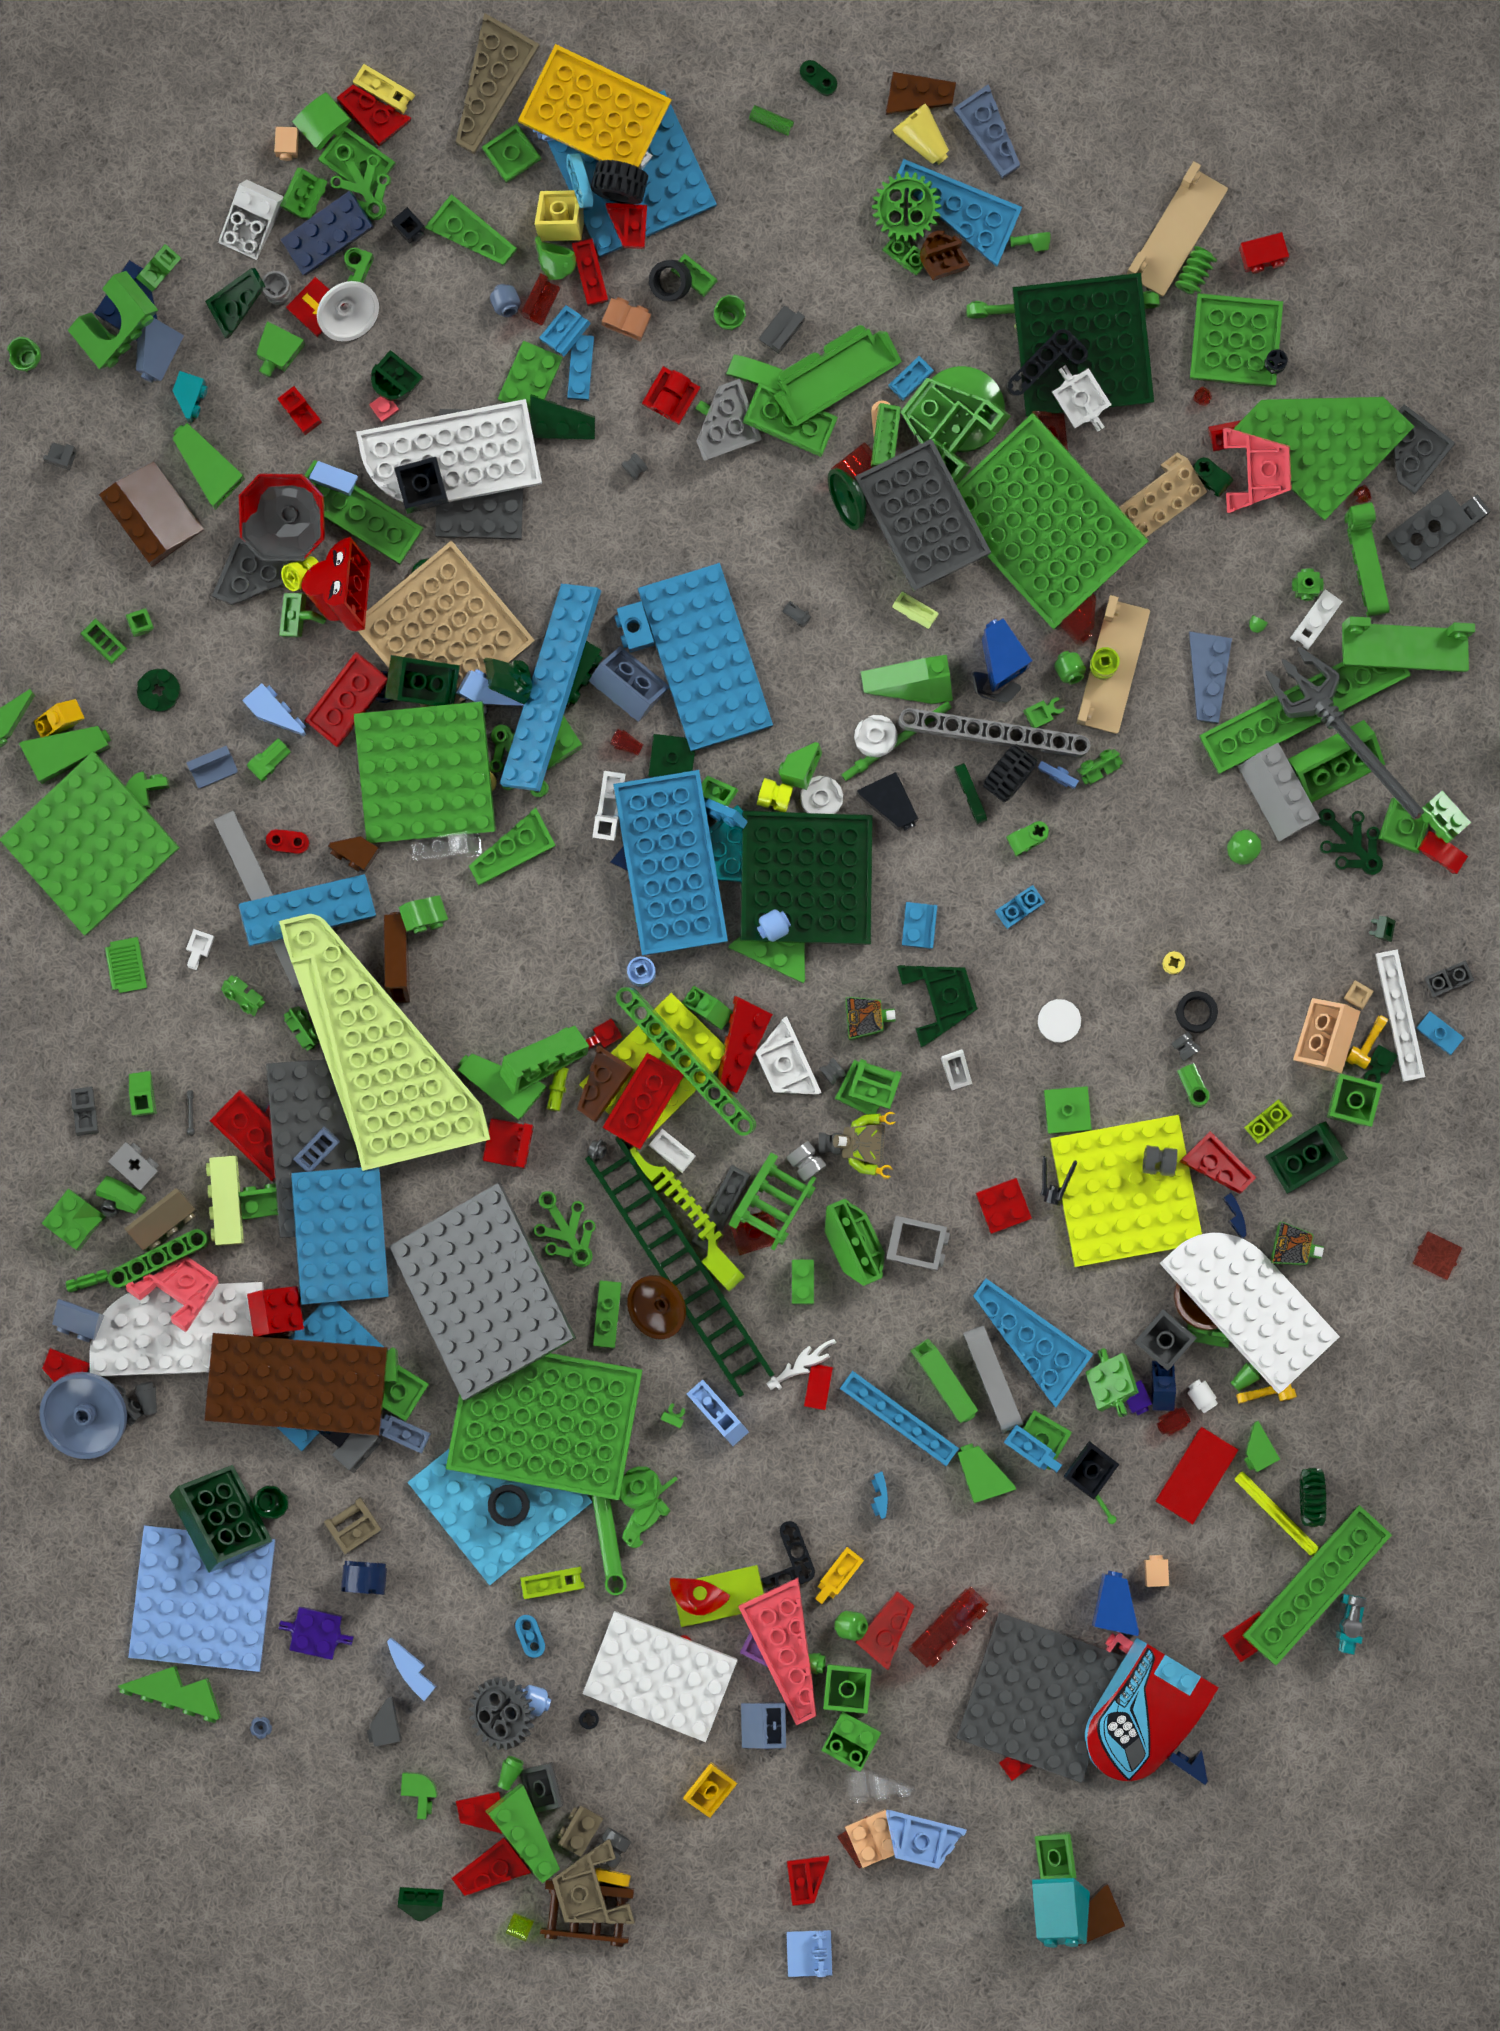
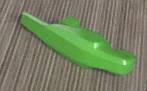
(645, 1518)

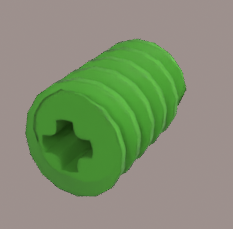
(1195, 270)

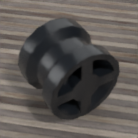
(1277, 356)

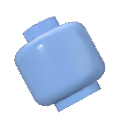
(773, 925)
(539, 1699)

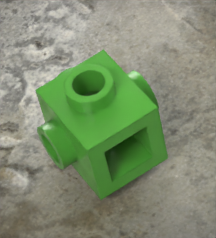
(1306, 592)

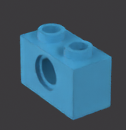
(634, 614)

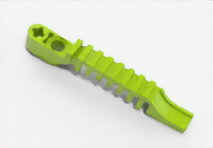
(716, 1260)

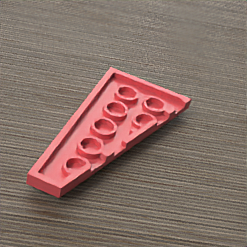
(780, 1634)

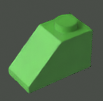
(800, 766)
(1259, 1449)

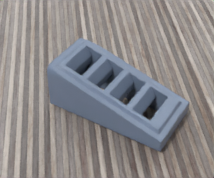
(328, 1148)

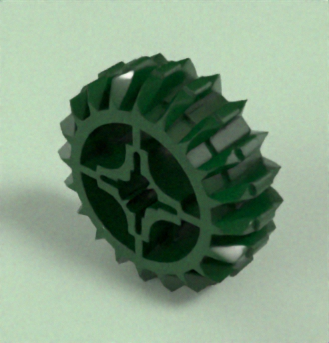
(1312, 1497)

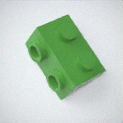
(303, 194)

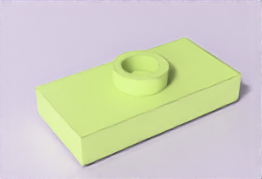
(915, 610)

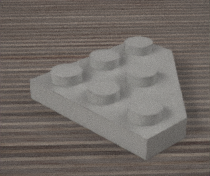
(723, 424)

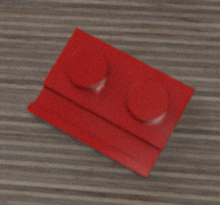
(1237, 1643)

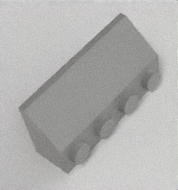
(1278, 792)

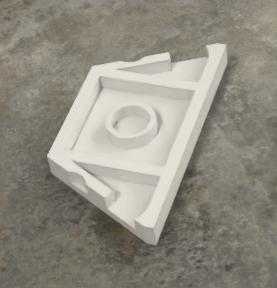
(786, 1063)

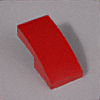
(299, 410)
(1443, 853)
(818, 1387)

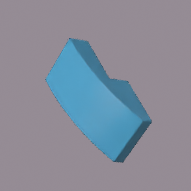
(1019, 907)
(881, 1501)

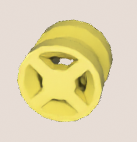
(1170, 964)

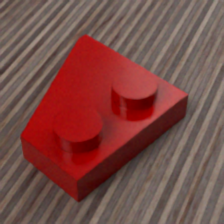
(806, 1878)

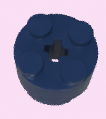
(364, 1577)

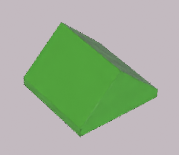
(1055, 1856)

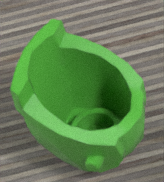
(555, 259)

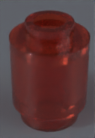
(1173, 1421)

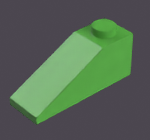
(12, 713)

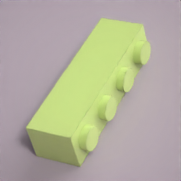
(226, 1200)

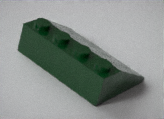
(220, 1518)

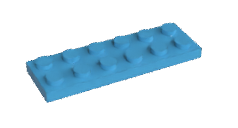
(335, 902)

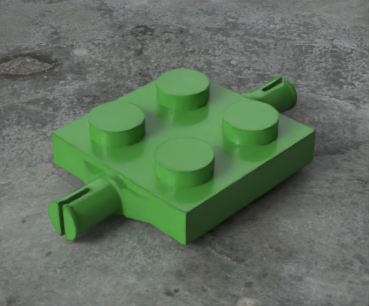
(1112, 1382)

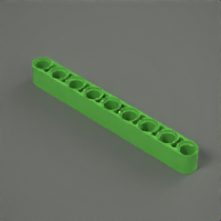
(696, 1064)

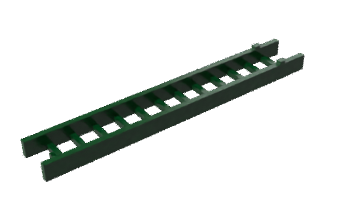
(700, 1267)

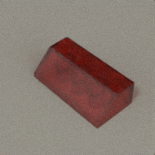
(948, 1627)

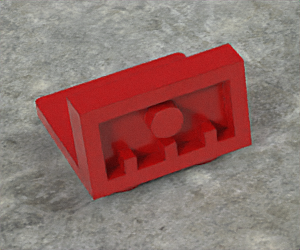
(508, 1143)

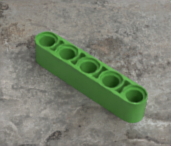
(147, 1258)

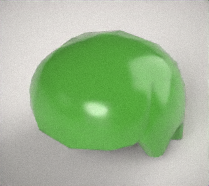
(730, 304)
(20, 347)
(1244, 847)

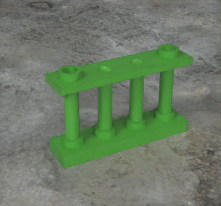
(752, 1199)

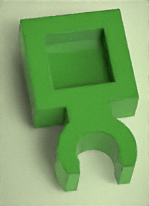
(1041, 713)

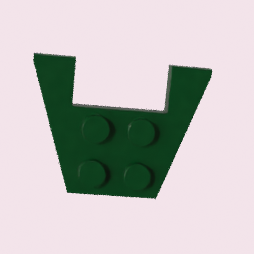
(949, 996)

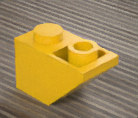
(59, 718)

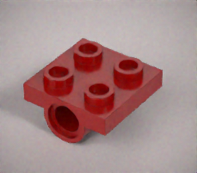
(671, 395)

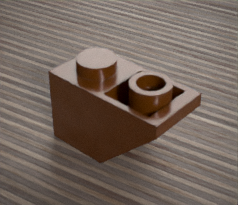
(355, 850)

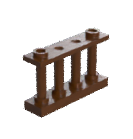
(621, 1895)

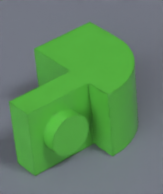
(140, 785)
(422, 1786)

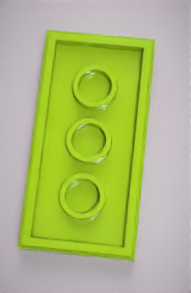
(739, 1584)

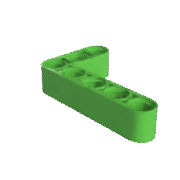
(1364, 552)

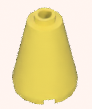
(923, 135)

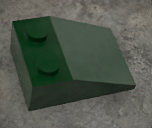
(421, 681)
(1306, 1157)

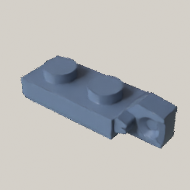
(404, 1433)

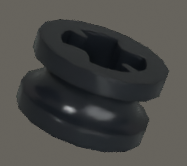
(585, 1724)

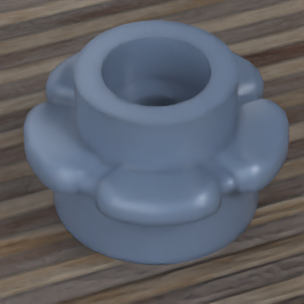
(254, 1729)

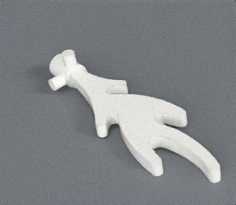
(803, 1360)

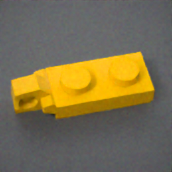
(838, 1575)

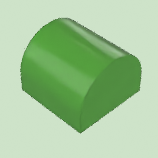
(139, 622)

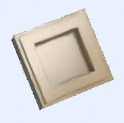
(1358, 995)

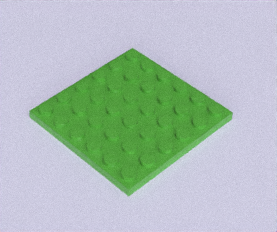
(424, 772)
(89, 843)

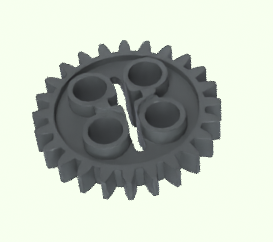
(487, 1702)

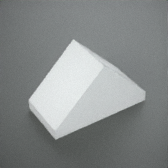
(956, 1069)

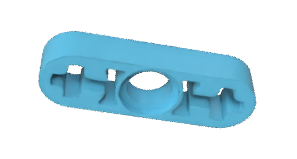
(579, 180)

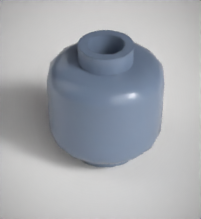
(505, 300)

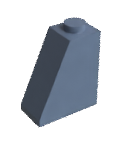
(156, 350)

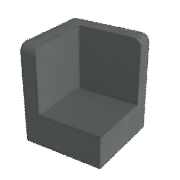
(61, 455)

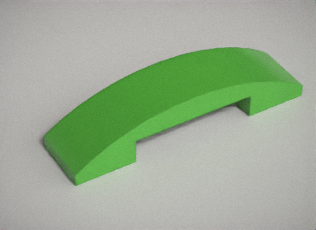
(754, 371)

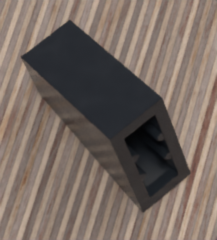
(890, 801)

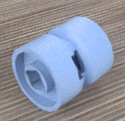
(641, 971)

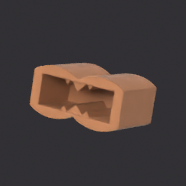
(626, 319)

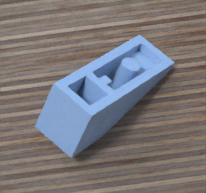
(717, 1412)

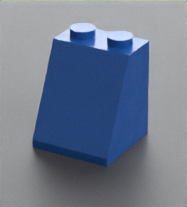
(1003, 654)
(1115, 1606)

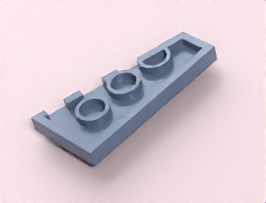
(984, 123)
(1209, 669)

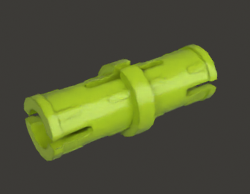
(557, 1089)

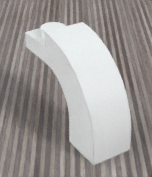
(607, 816)

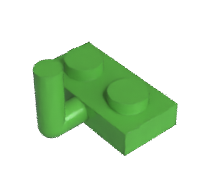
(294, 615)

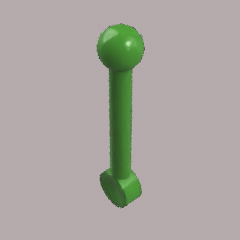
(1111, 1518)

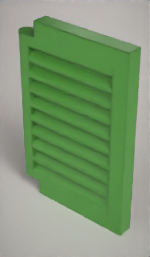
(126, 965)

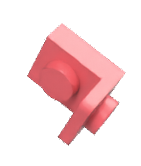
(1125, 1643)

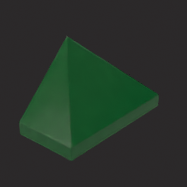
(420, 1902)

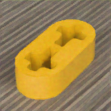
(613, 1877)

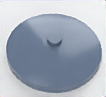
(83, 1415)

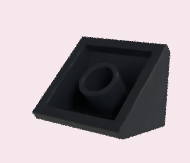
(1091, 1470)

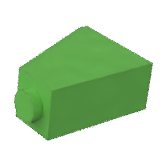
(982, 1474)

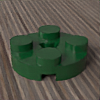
(147, 684)

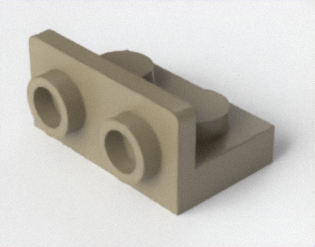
(580, 1830)

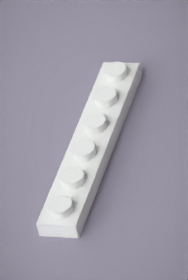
(1400, 1015)

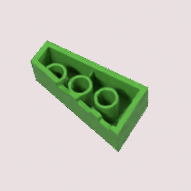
(542, 1058)

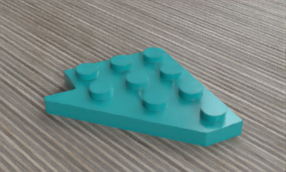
(727, 849)

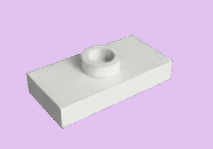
(672, 1150)

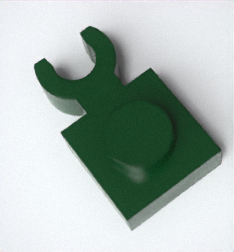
(1381, 1062)

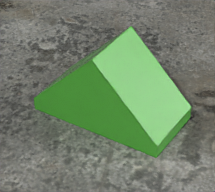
(392, 1366)

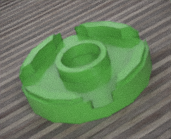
(640, 1488)

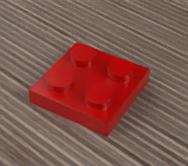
(1003, 1205)

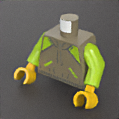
(864, 1144)

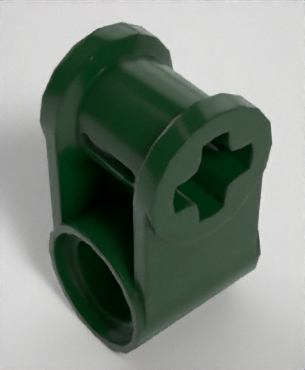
(1214, 477)

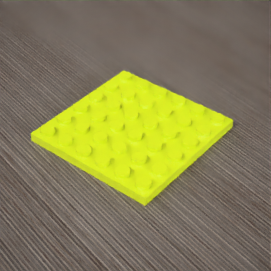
(1112, 1204)

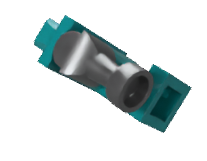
(1351, 1623)

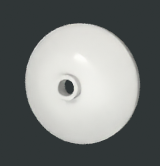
(352, 318)

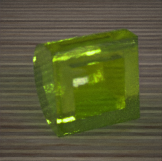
(519, 1927)

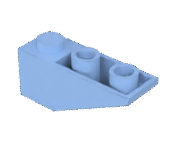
(476, 689)
(268, 709)

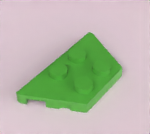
(780, 956)

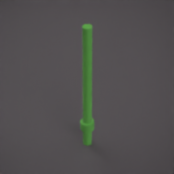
(862, 764)

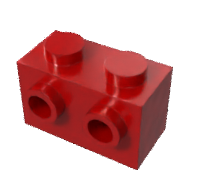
(1264, 253)

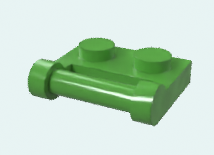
(873, 1091)

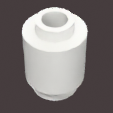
(1202, 1395)

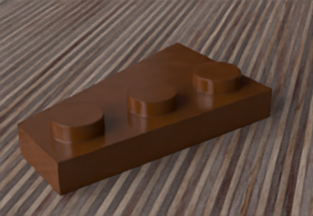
(913, 91)

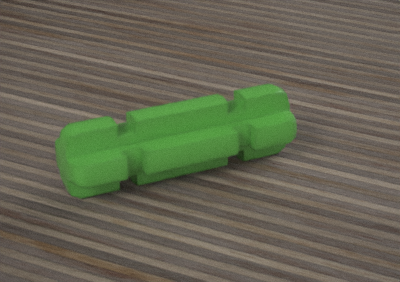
(87, 1280)

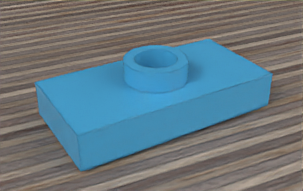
(911, 378)
(1440, 1033)

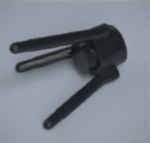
(1054, 1193)

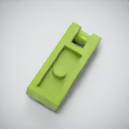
(551, 1583)

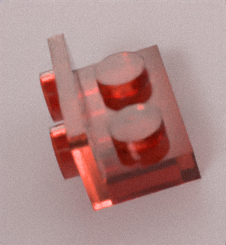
(540, 300)

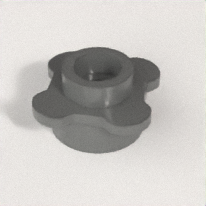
(597, 1150)

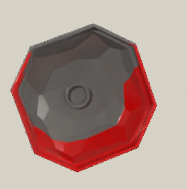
(281, 517)

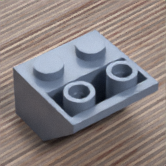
(763, 1725)

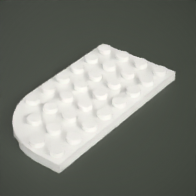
(475, 450)
(1251, 1304)
(142, 1339)

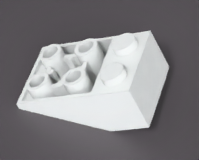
(250, 219)

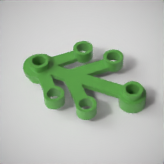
(363, 184)
(506, 743)
(567, 1232)

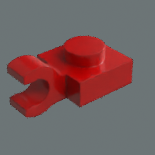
(605, 1034)

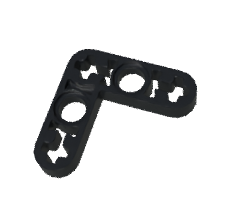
(794, 1570)

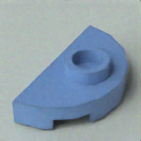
(1059, 775)

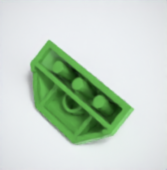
(854, 1242)

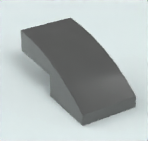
(84, 1111)

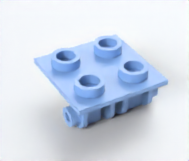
(809, 1953)

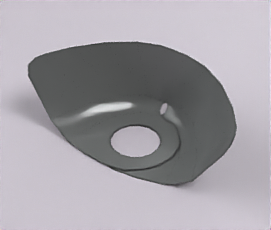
(1005, 695)

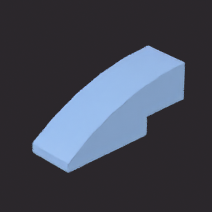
(410, 1670)

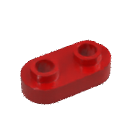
(287, 841)

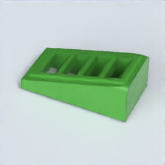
(85, 634)

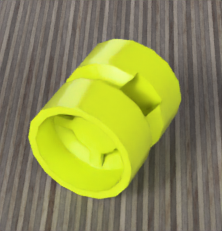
(294, 572)
(774, 795)

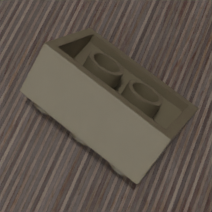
(161, 1220)

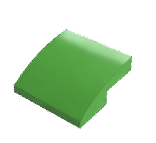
(321, 120)

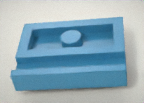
(564, 330)
(919, 925)

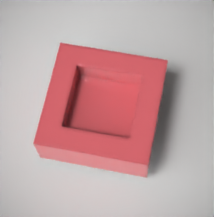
(383, 408)

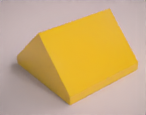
(710, 1790)

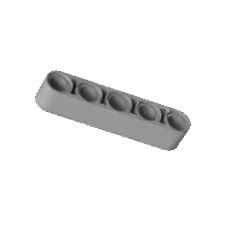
(993, 1378)

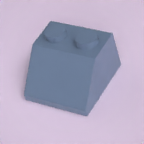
(77, 1320)

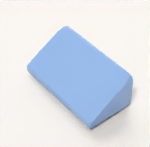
(333, 478)

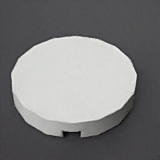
(876, 736)
(826, 801)
(1059, 1020)

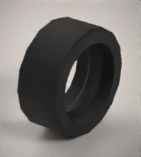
(654, 280)
(1193, 996)
(510, 1521)

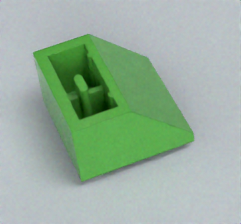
(851, 1741)

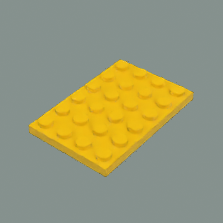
(594, 109)

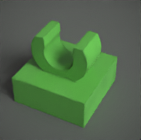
(673, 1419)

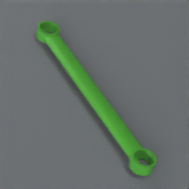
(981, 310)
(608, 1542)

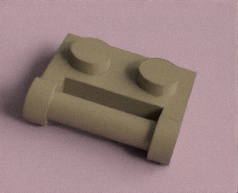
(357, 1531)

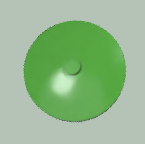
(980, 385)

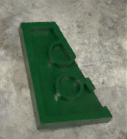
(235, 300)
(559, 422)

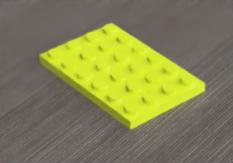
(691, 1031)

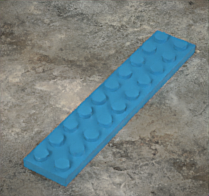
(550, 687)

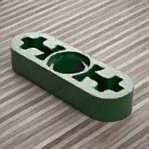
(970, 791)

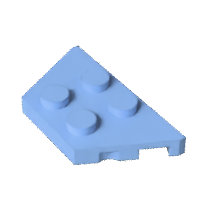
(921, 1839)

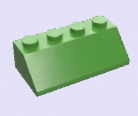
(1333, 763)

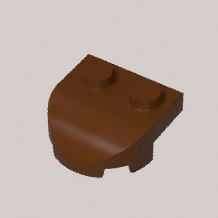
(942, 255)

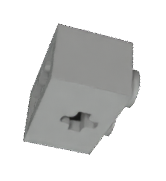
(122, 1162)

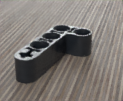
(1042, 365)

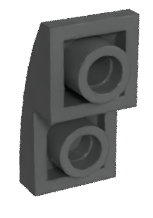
(1449, 978)

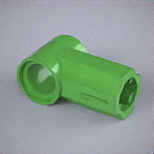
(266, 762)
(1193, 1083)

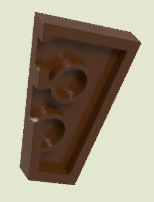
(603, 1083)

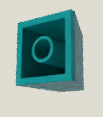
(1061, 1911)

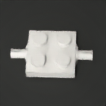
(1081, 398)

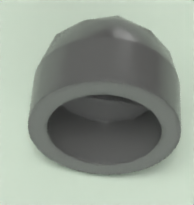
(110, 1205)

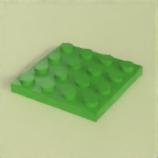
(1234, 339)

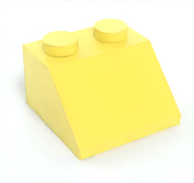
(559, 216)

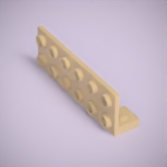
(1178, 230)
(1165, 495)
(1106, 699)

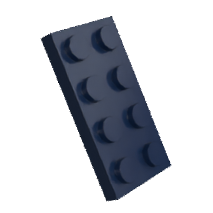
(327, 233)

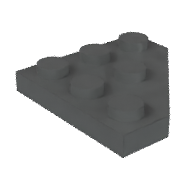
(1419, 451)
(247, 575)

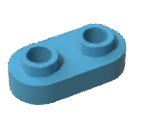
(528, 1636)

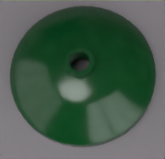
(847, 498)

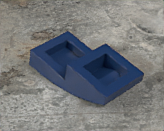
(1238, 1221)

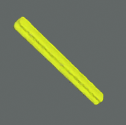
(1276, 1513)

